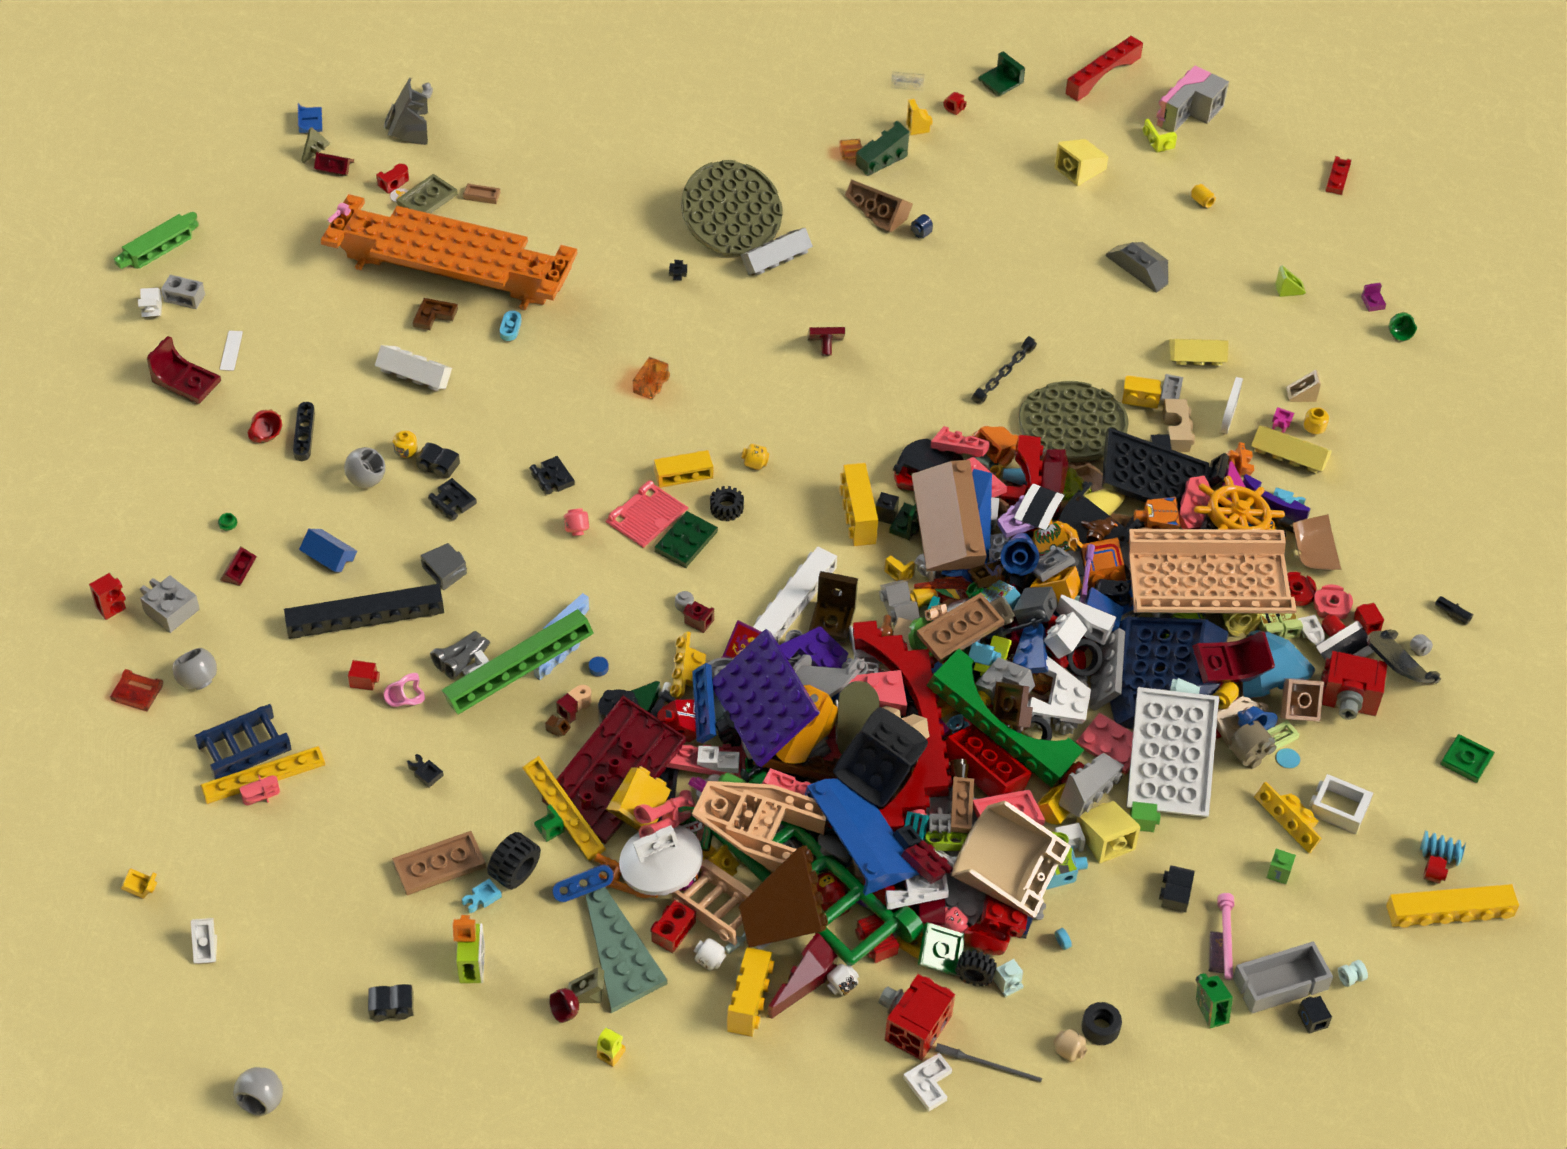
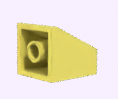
(1079, 160)
(1109, 831)

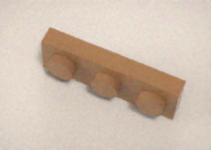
(962, 805)

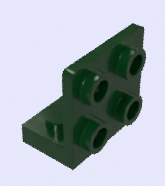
(1004, 76)
(906, 522)

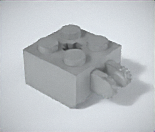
(168, 602)

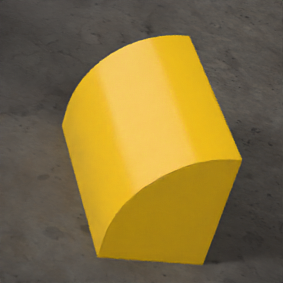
(1049, 805)

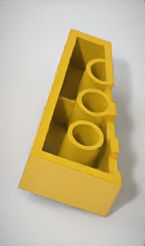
(749, 991)

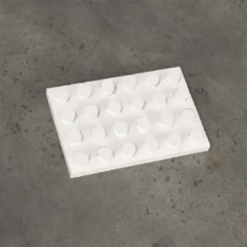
(1173, 751)

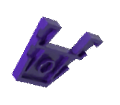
(819, 645)

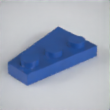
(1031, 650)

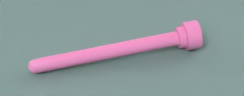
(1226, 902)

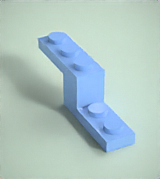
(582, 605)

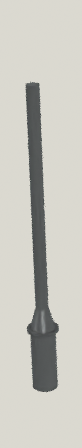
(957, 1053)

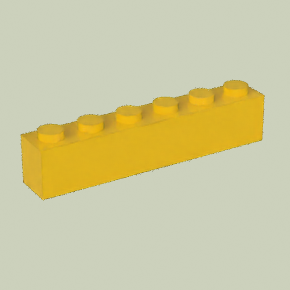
(1452, 905)

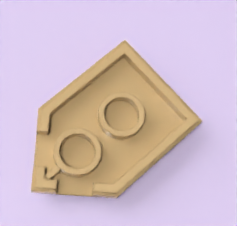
(1228, 718)

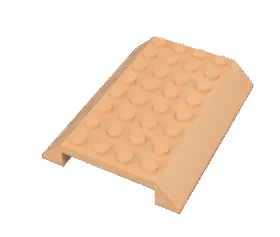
(1209, 571)

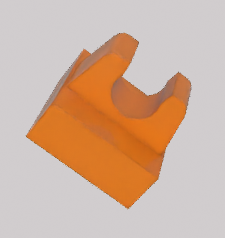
(464, 929)

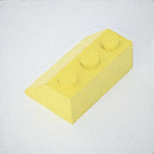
(1198, 351)

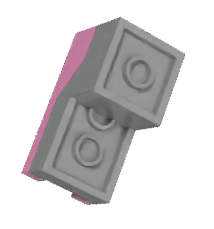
(1194, 95)

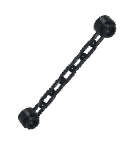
(980, 395)

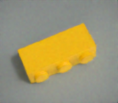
(683, 468)

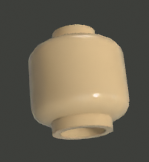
(1070, 1045)

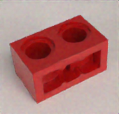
(108, 595)
(676, 927)

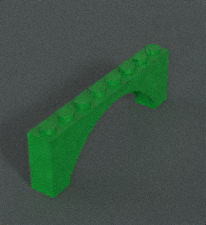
(1043, 757)

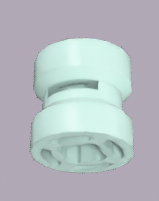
(1352, 973)

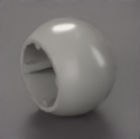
(364, 467)
(195, 669)
(258, 1091)

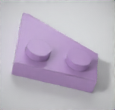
(1010, 525)

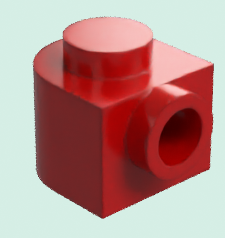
(955, 103)
(1435, 869)

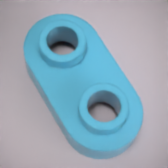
(510, 325)

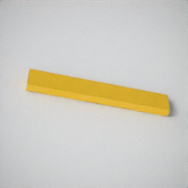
(281, 768)
(572, 818)

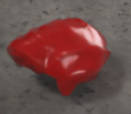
(265, 426)

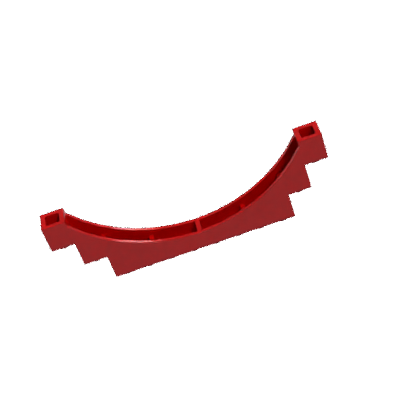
(930, 773)

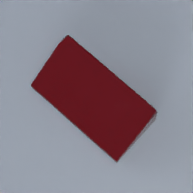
(238, 567)

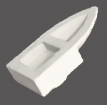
(1312, 629)

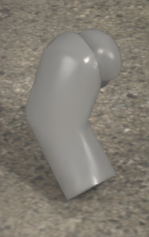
(427, 90)

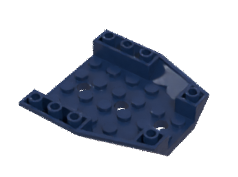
(1147, 651)

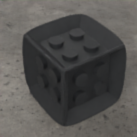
(880, 756)

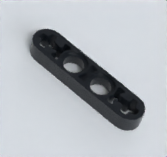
(304, 431)

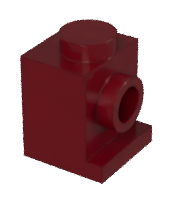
(698, 616)

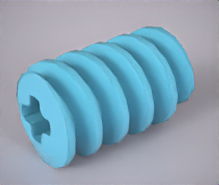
(1442, 848)

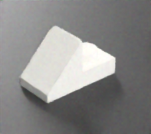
(203, 940)

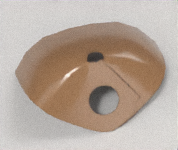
(1316, 543)

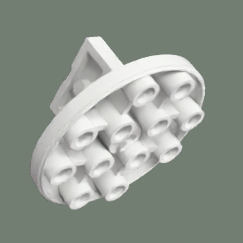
(661, 860)

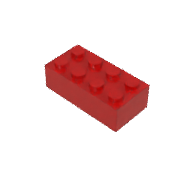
(988, 762)

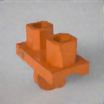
(1240, 459)

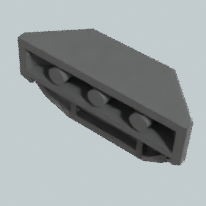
(1142, 263)

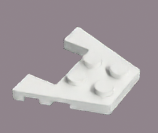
(1067, 697)
(917, 891)

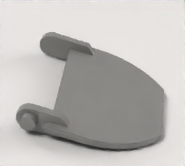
(824, 678)

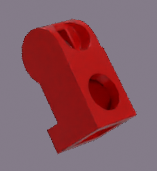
(394, 178)

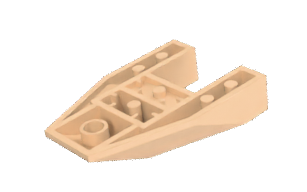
(751, 814)

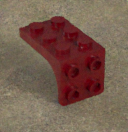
(179, 375)
(1234, 660)

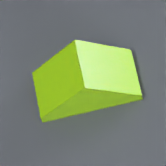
(1288, 284)

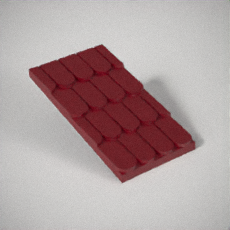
(622, 741)

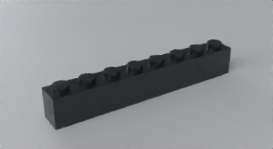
(363, 611)

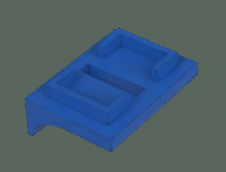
(309, 118)

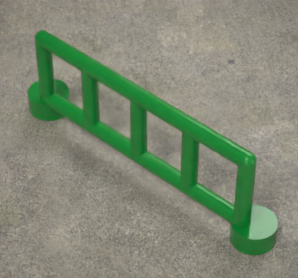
(902, 921)

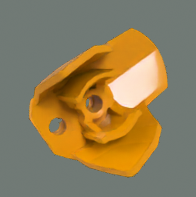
(802, 744)

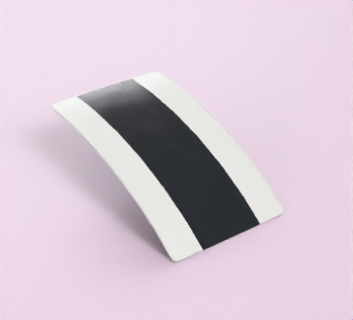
(1038, 506)
(1349, 640)

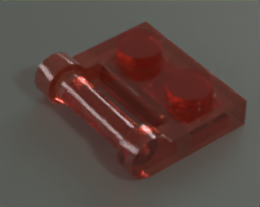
(134, 695)

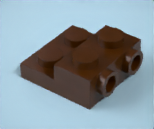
(1011, 705)

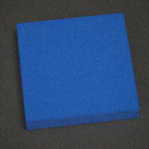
(1103, 603)

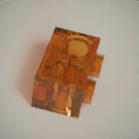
(651, 378)

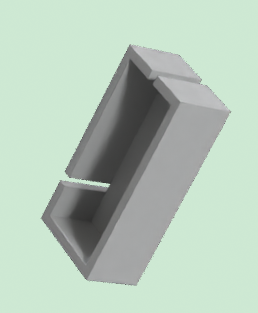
(1282, 977)

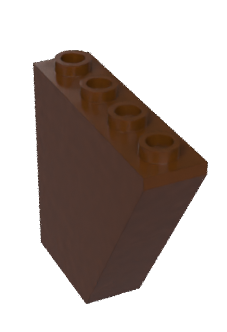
(785, 903)

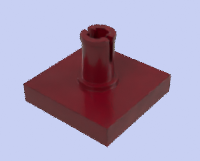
(826, 335)

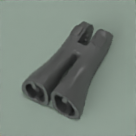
(457, 656)

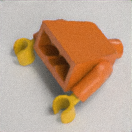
(1001, 446)

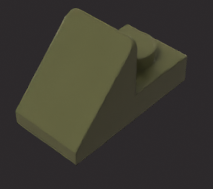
(589, 986)

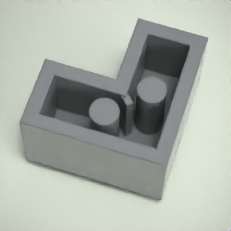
(1005, 672)

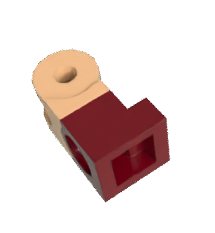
(573, 702)

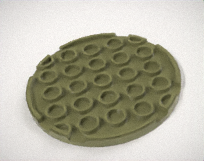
(731, 207)
(1072, 418)

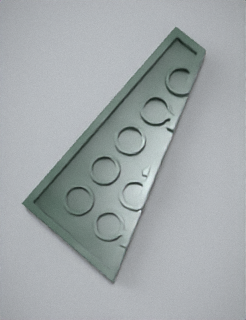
(626, 962)

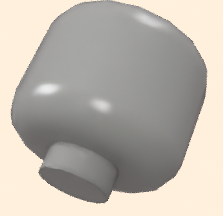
(682, 599)
(1421, 645)

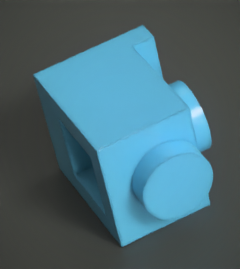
(983, 653)

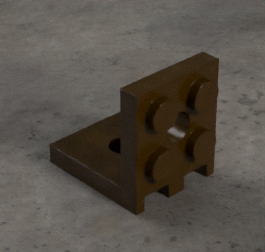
(835, 604)

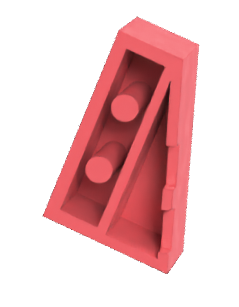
(889, 688)

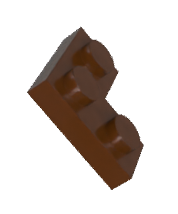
(432, 309)

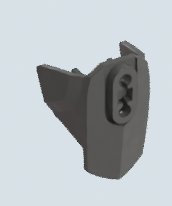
(404, 116)

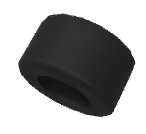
(1106, 1012)

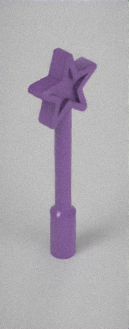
(1089, 557)

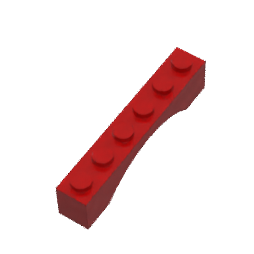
(1085, 79)
(1028, 458)

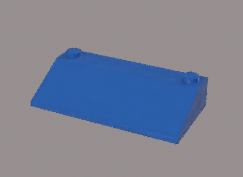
(863, 834)

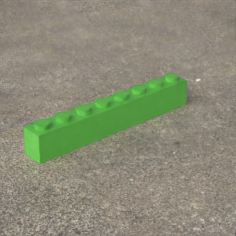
(517, 661)

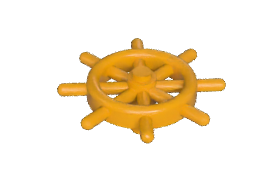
(1239, 509)

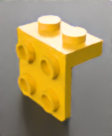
(1141, 392)

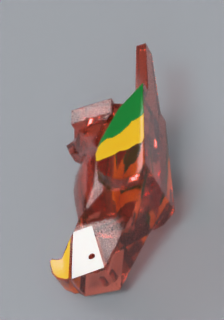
(947, 587)

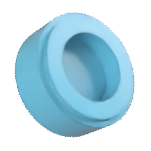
(1063, 938)

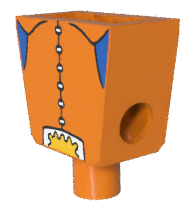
(1159, 514)

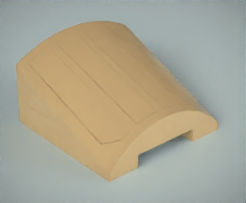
(1010, 857)

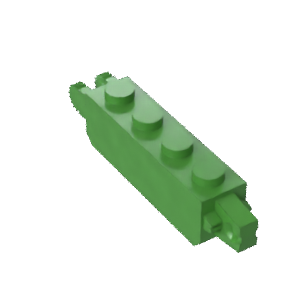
(157, 241)

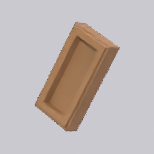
(481, 193)

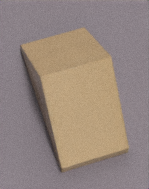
(1305, 389)

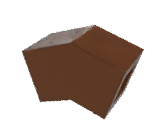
(557, 726)

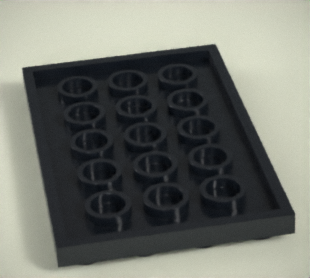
(1147, 469)

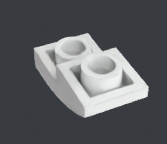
(997, 544)

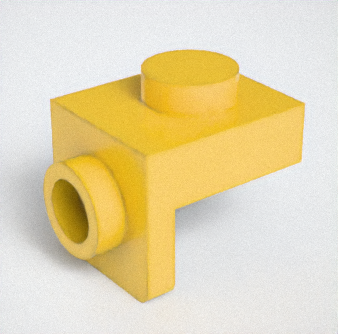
(139, 883)

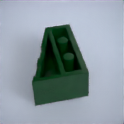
(885, 150)

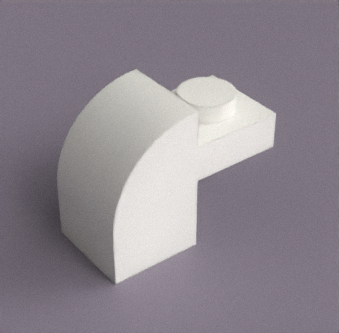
(150, 302)

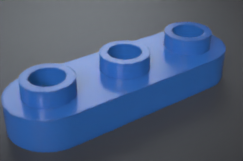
(573, 885)

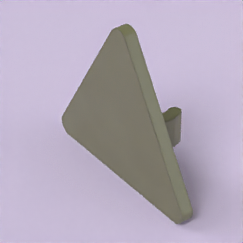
(314, 143)

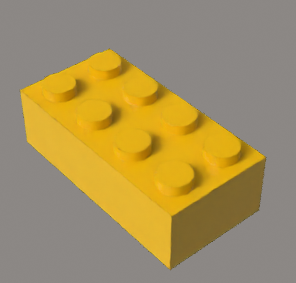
(858, 504)

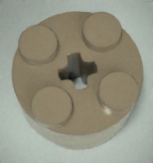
(1252, 744)

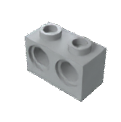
(183, 291)

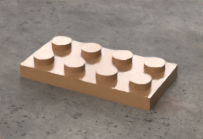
(960, 627)
(439, 862)

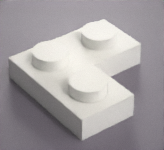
(924, 1081)

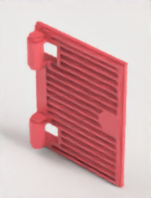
(645, 515)

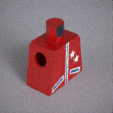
(681, 717)

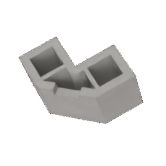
(898, 601)

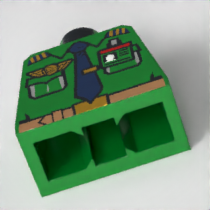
(1213, 1000)

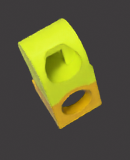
(610, 1044)

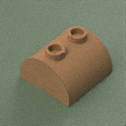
(1302, 699)

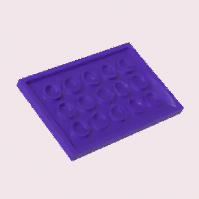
(764, 697)

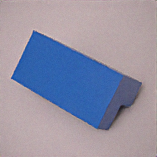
(327, 549)

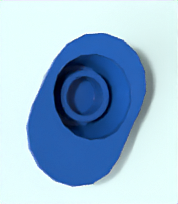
(1254, 713)

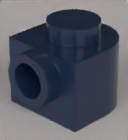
(922, 226)

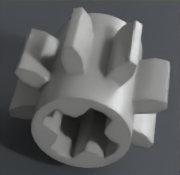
(1064, 727)

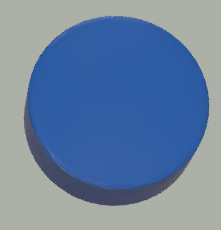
(598, 666)

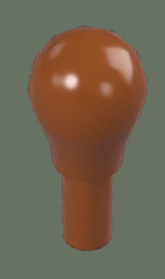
(886, 627)

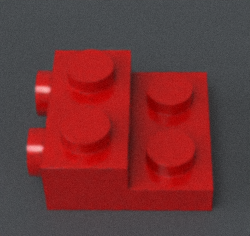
(1003, 918)

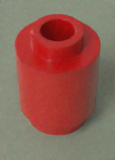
(1332, 625)

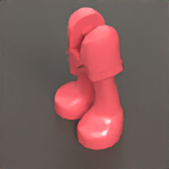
(668, 811)

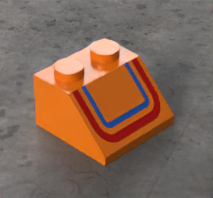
(1106, 561)

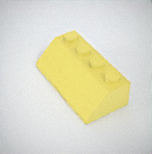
(1290, 448)

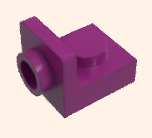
(1372, 297)

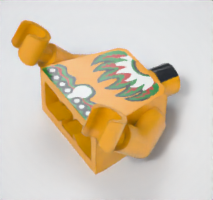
(1056, 535)

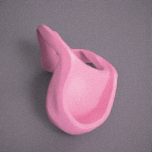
(395, 695)

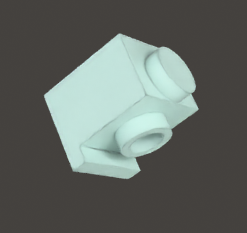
(1009, 978)

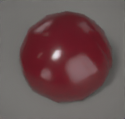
(564, 1005)

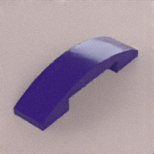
(1294, 511)

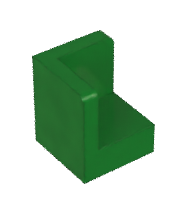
(550, 825)

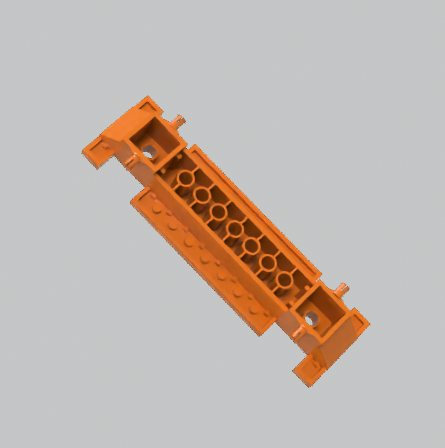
(450, 250)

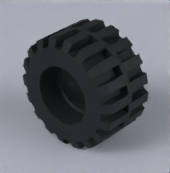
(514, 860)

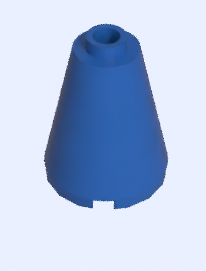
(1020, 555)

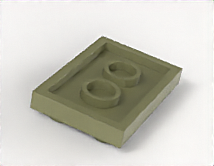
(428, 195)

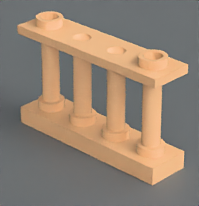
(725, 884)

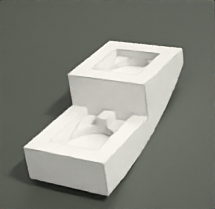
(713, 759)

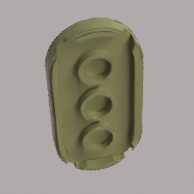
(855, 706)

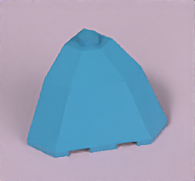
(1288, 664)

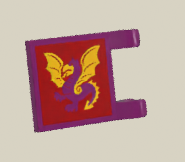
(740, 638)

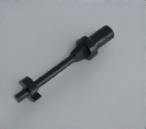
(1001, 632)

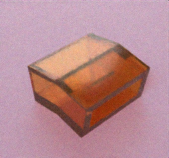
(849, 148)

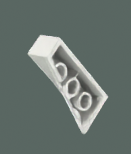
(414, 367)

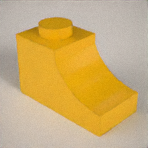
(917, 119)

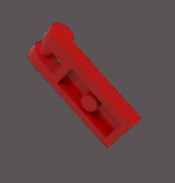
(1338, 175)

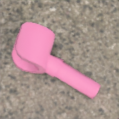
(342, 208)

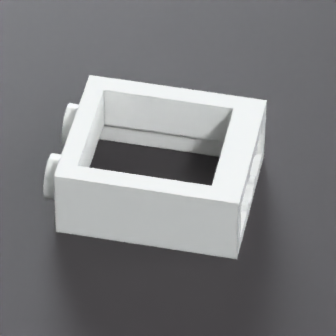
(1335, 816)

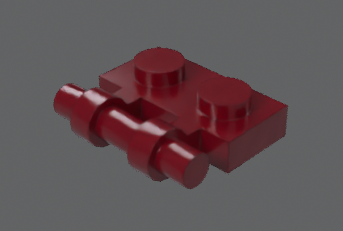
(927, 861)

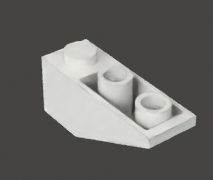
(1097, 622)

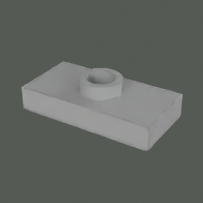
(1171, 387)

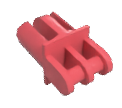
(260, 790)

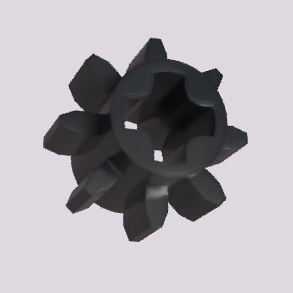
(678, 270)

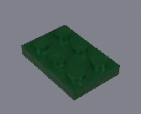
(686, 539)

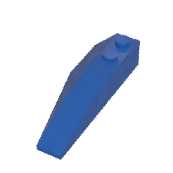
(983, 491)

